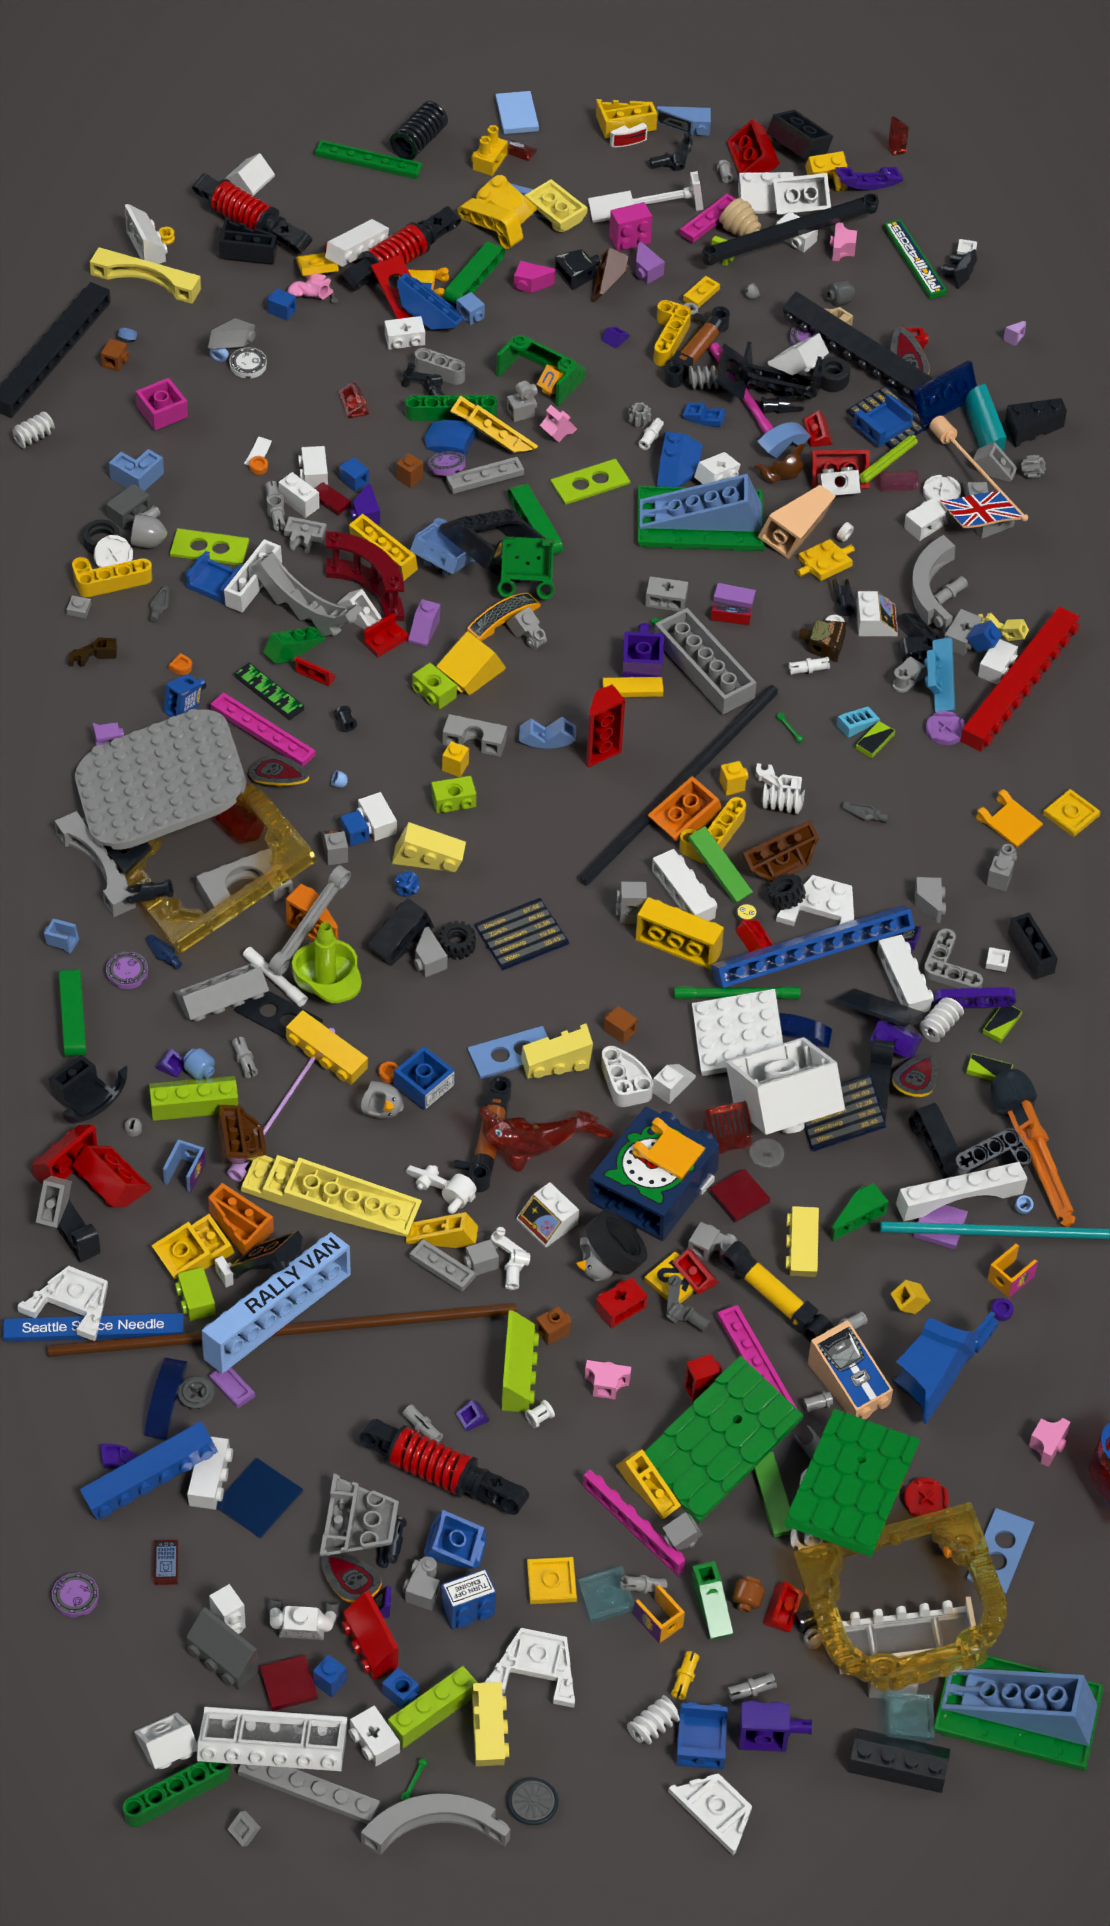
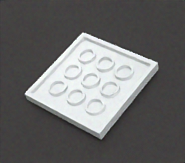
(735, 1028)

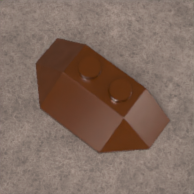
(783, 853)
(239, 1136)

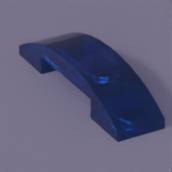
(804, 1027)
(164, 1398)

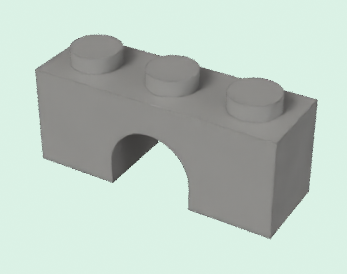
(460, 729)

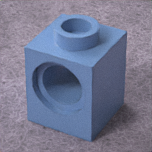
(470, 308)

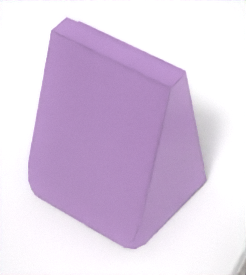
(1015, 333)

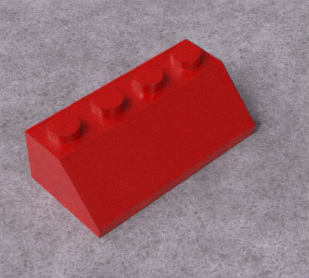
(605, 725)

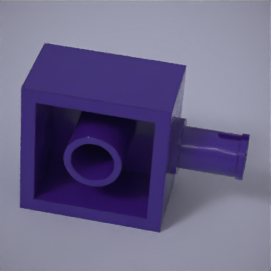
(643, 653)
(768, 1726)

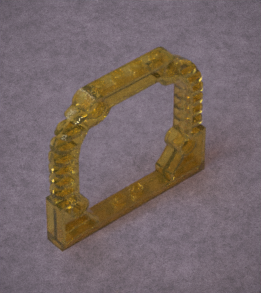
(288, 858)
(950, 1527)

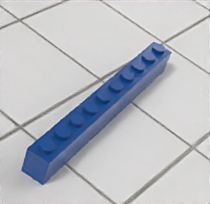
(812, 946)

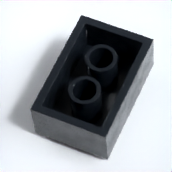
(799, 134)

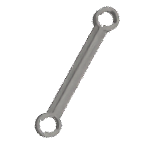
(336, 881)

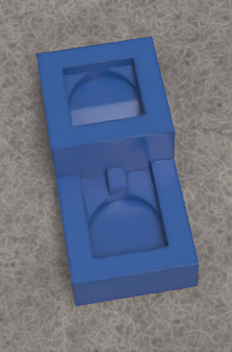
(702, 415)

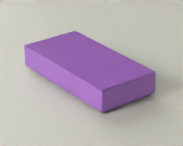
(734, 595)
(232, 1387)

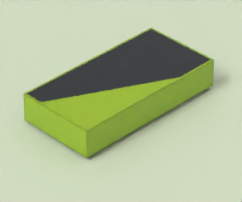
(875, 739)
(1002, 1023)
(986, 1067)

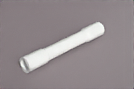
(290, 990)

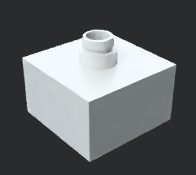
(786, 1085)

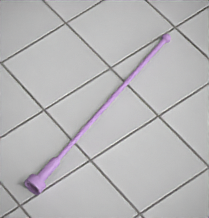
(237, 1171)

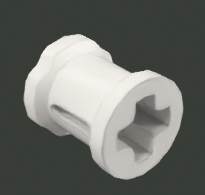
(539, 1414)

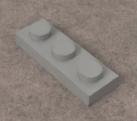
(442, 1265)

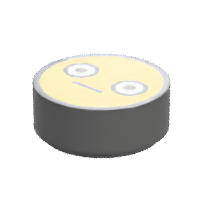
(746, 912)

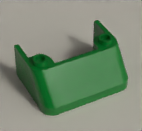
(543, 356)

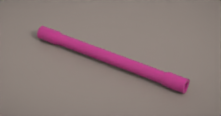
(763, 422)

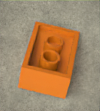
(686, 808)
(299, 904)

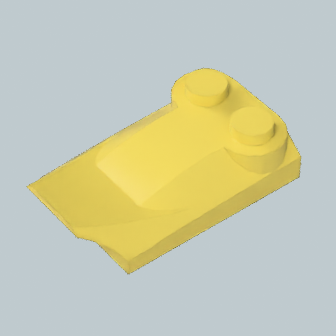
(557, 205)

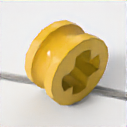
(167, 235)

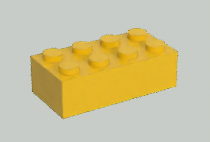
(679, 933)

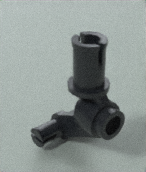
(676, 160)
(431, 381)

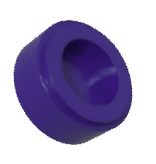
(1003, 1309)

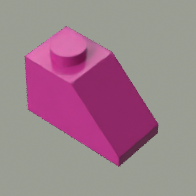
(533, 277)

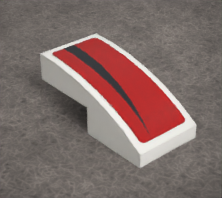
(625, 137)

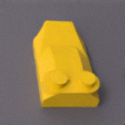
(503, 194)

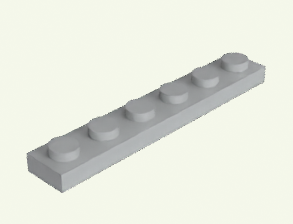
(314, 1790)

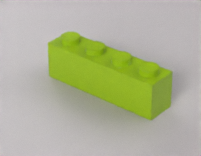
(432, 1707)

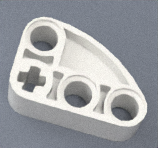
(633, 1082)

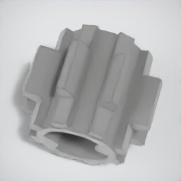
(639, 414)
(1033, 466)

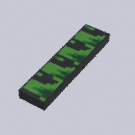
(269, 691)

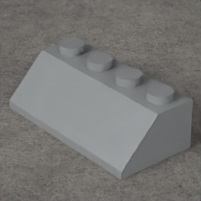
(222, 991)

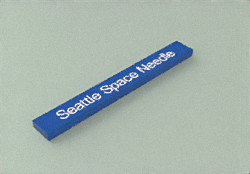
(110, 1327)

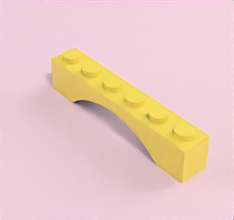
(113, 265)

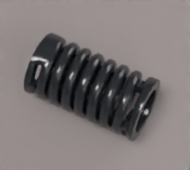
(419, 130)

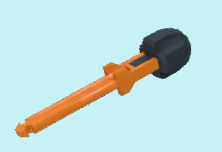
(1015, 1098)

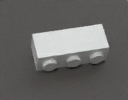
(209, 1475)

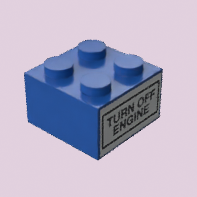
(424, 1077)
(468, 1599)

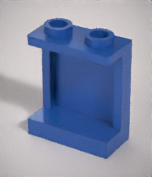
(884, 421)
(209, 577)
(702, 1736)

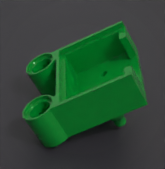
(515, 566)

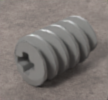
(703, 377)

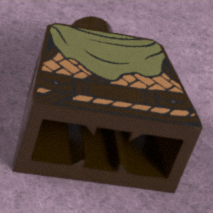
(825, 638)

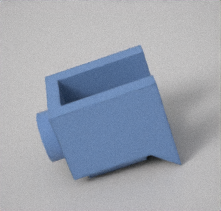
(61, 935)

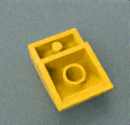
(193, 1246)

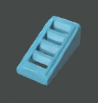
(848, 729)

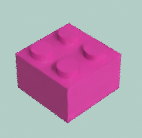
(630, 226)
(161, 404)

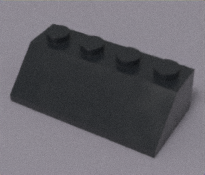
(899, 1760)

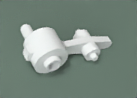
(455, 1192)

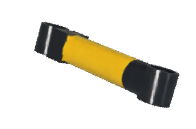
(802, 1315)

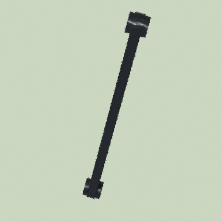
(790, 229)

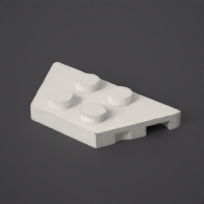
(716, 1808)

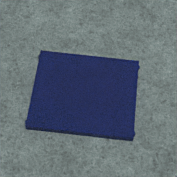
(258, 1498)

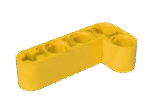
(495, 218)
(677, 322)
(110, 578)
(721, 829)

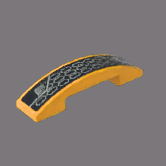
(499, 613)

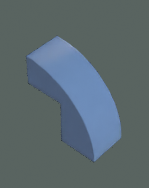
(781, 436)
(553, 736)

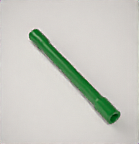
(690, 992)

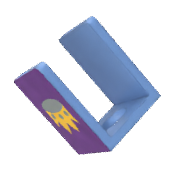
(179, 1152)

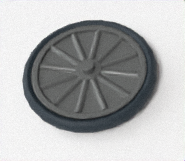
(533, 1801)

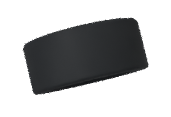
(96, 527)

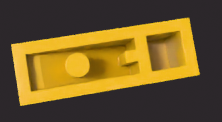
(445, 1231)
(648, 1483)

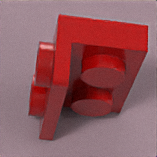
(384, 636)

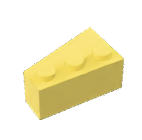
(428, 849)
(558, 1055)
(802, 1241)
(489, 1724)

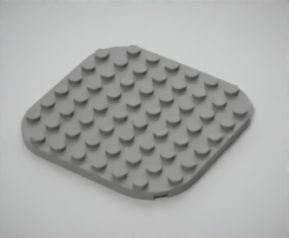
(160, 779)

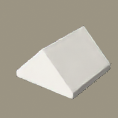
(252, 174)

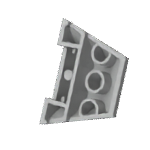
(357, 1519)

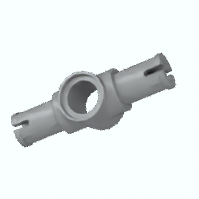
(275, 505)

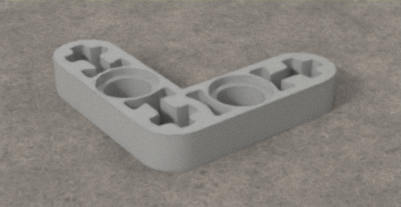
(941, 964)

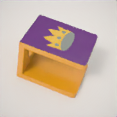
(671, 1608)

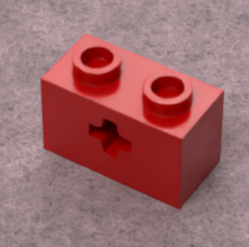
(621, 1302)
(701, 1375)

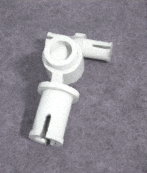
(517, 1259)

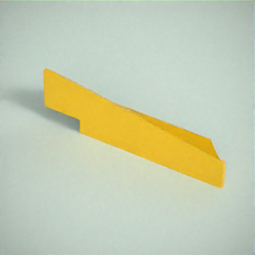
(492, 426)

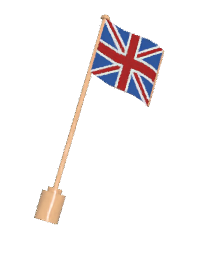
(979, 508)

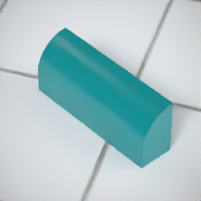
(984, 417)

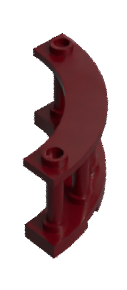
(381, 579)

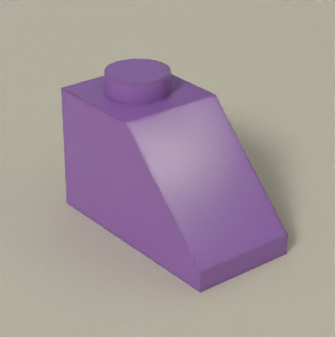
(648, 264)
(424, 623)

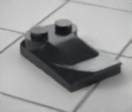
(270, 1254)

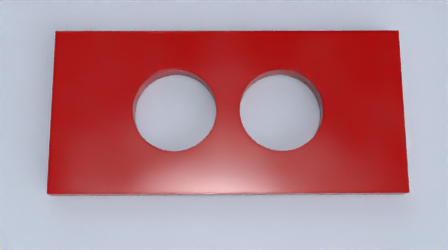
(382, 272)

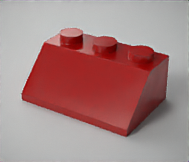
(753, 149)
(836, 460)
(62, 1155)
(110, 1175)
(370, 1637)

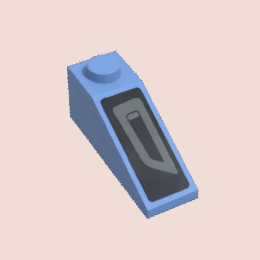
(686, 119)

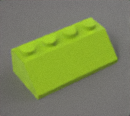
(192, 1097)
(518, 1364)

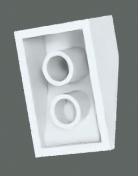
(802, 194)

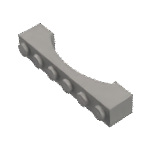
(74, 832)

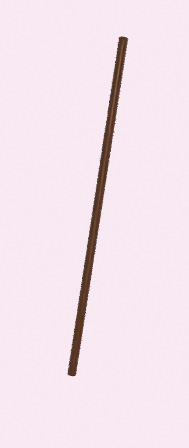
(288, 1329)

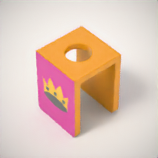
(1013, 1284)

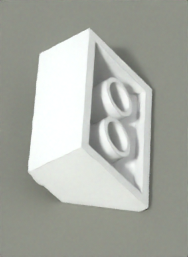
(759, 190)
(144, 236)
(800, 356)

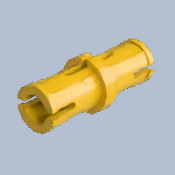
(685, 1675)

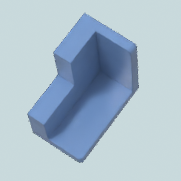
(141, 472)

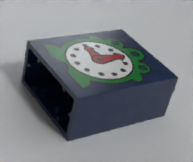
(643, 1190)

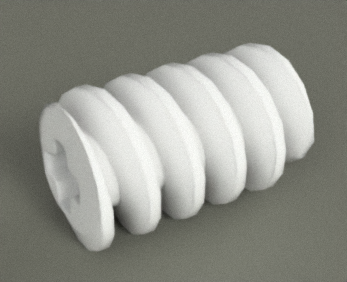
(31, 428)
(782, 799)
(941, 1019)
(652, 1720)

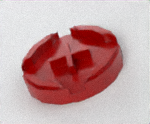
(925, 1497)

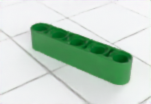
(475, 272)
(439, 406)
(532, 513)
(72, 1012)
(172, 1799)

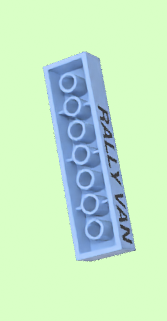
(276, 1302)

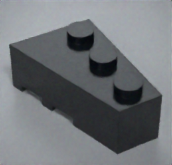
(247, 244)
(1034, 418)
(400, 931)

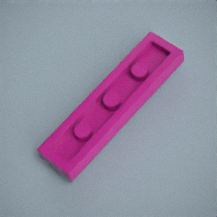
(706, 220)

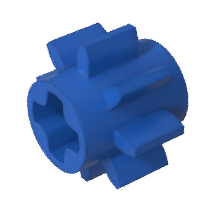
(407, 883)

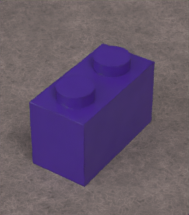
(905, 1040)

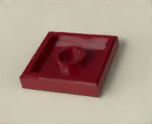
(739, 1195)
(288, 1683)

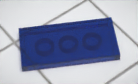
(944, 392)

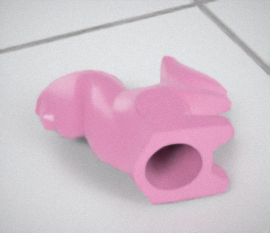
(314, 287)

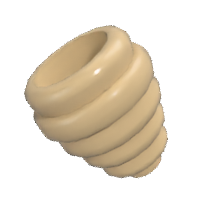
(739, 218)

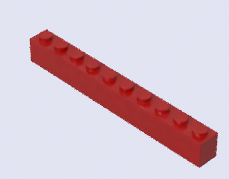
(1020, 679)

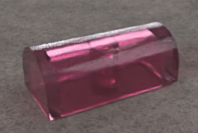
(898, 480)

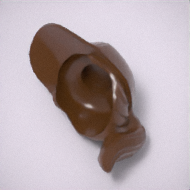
(784, 469)

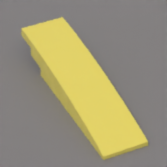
(330, 1194)

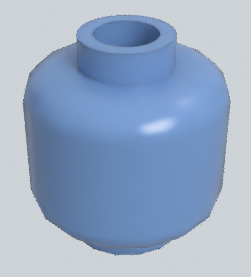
(199, 1063)

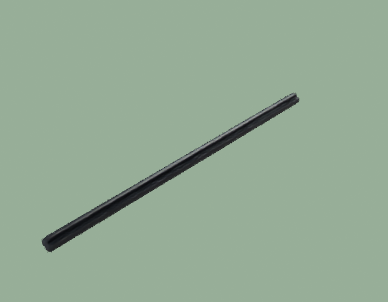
(693, 770)

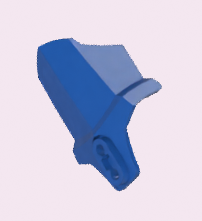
(937, 1359)

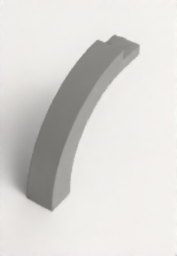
(927, 565)
(429, 1810)

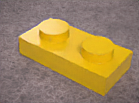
(701, 291)

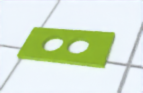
(610, 468)
(234, 556)

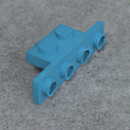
(941, 674)

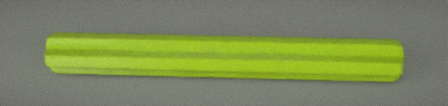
(888, 459)

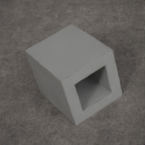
(481, 1257)

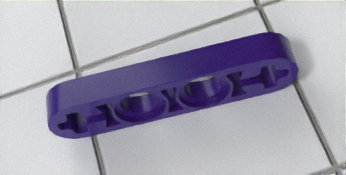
(997, 996)

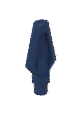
(163, 951)

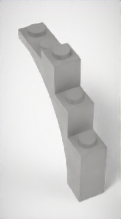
(304, 603)

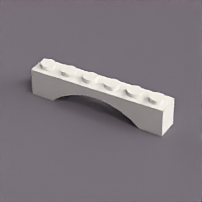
(997, 1181)

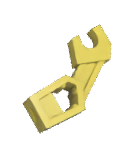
(1012, 630)

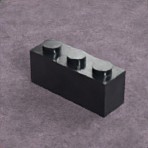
(1032, 945)

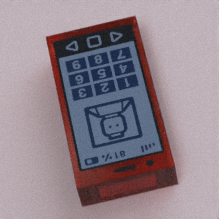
(166, 1562)

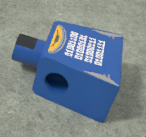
(183, 695)

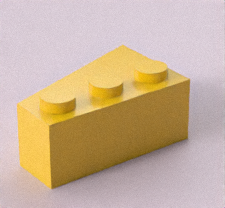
(619, 114)

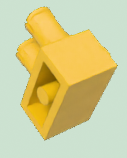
(490, 152)
(826, 164)

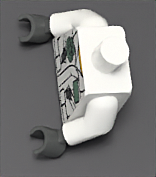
(302, 1621)

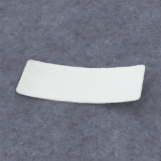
(259, 449)

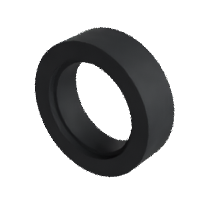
(600, 1234)

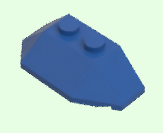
(424, 302)
(678, 459)

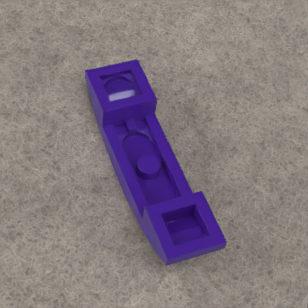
(869, 181)

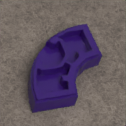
(115, 1455)

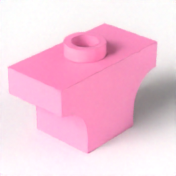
(843, 242)
(557, 424)
(607, 1378)
(1049, 1439)

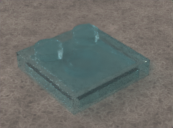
(604, 1595)
(909, 1716)

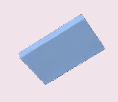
(517, 112)

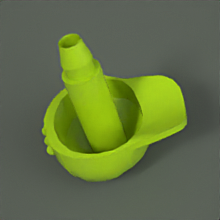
(327, 967)

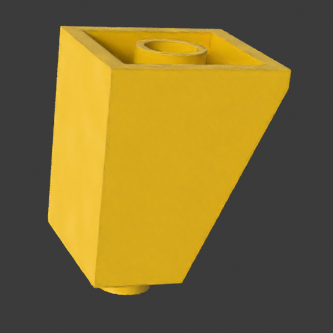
(470, 664)

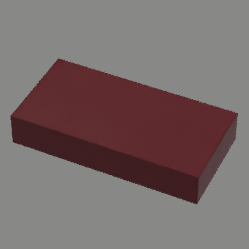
(332, 499)

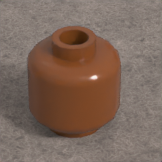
(748, 1594)

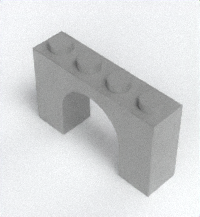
(214, 884)

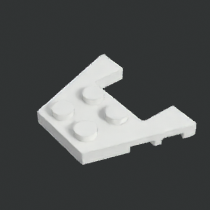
(822, 898)
(75, 1292)
(538, 1656)

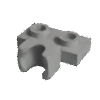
(304, 532)

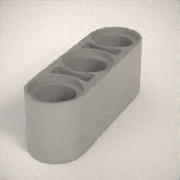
(432, 362)

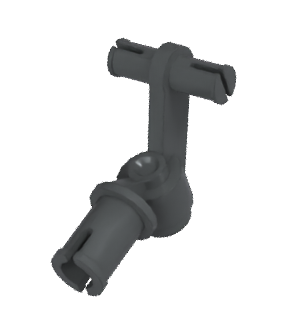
(678, 1312)

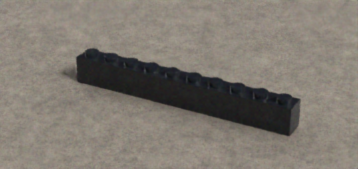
(854, 344)
(52, 348)

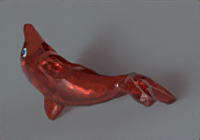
(528, 1140)

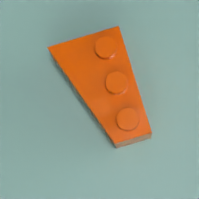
(240, 1218)

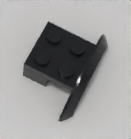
(83, 1091)

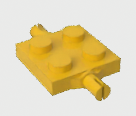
(825, 560)

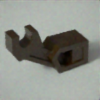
(102, 649)

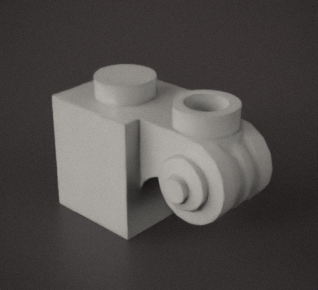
(523, 404)
(527, 624)
(1002, 868)
(709, 1239)
(682, 1532)
(422, 1587)

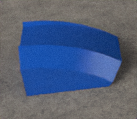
(450, 436)
(455, 1541)

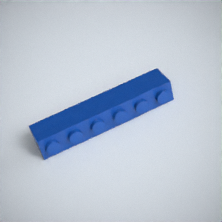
(149, 1470)

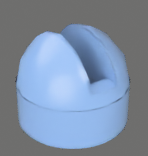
(339, 779)
(1022, 1200)

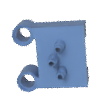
(439, 550)

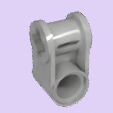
(908, 675)

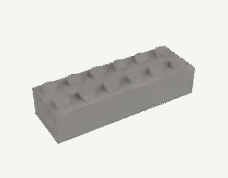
(706, 661)

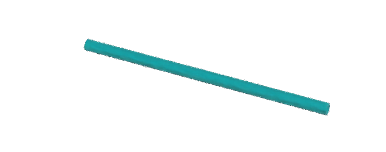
(994, 1230)

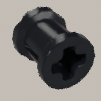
(347, 722)
(804, 1620)

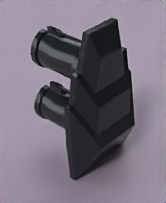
(963, 268)

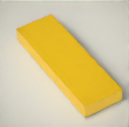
(636, 686)

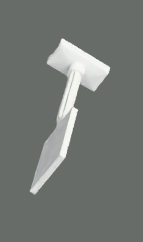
(601, 205)

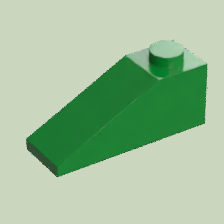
(862, 1209)

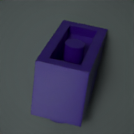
(366, 504)

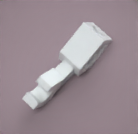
(768, 777)

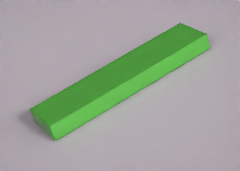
(720, 865)
(773, 1495)

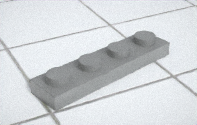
(485, 475)

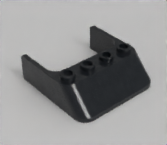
(784, 382)
(464, 529)

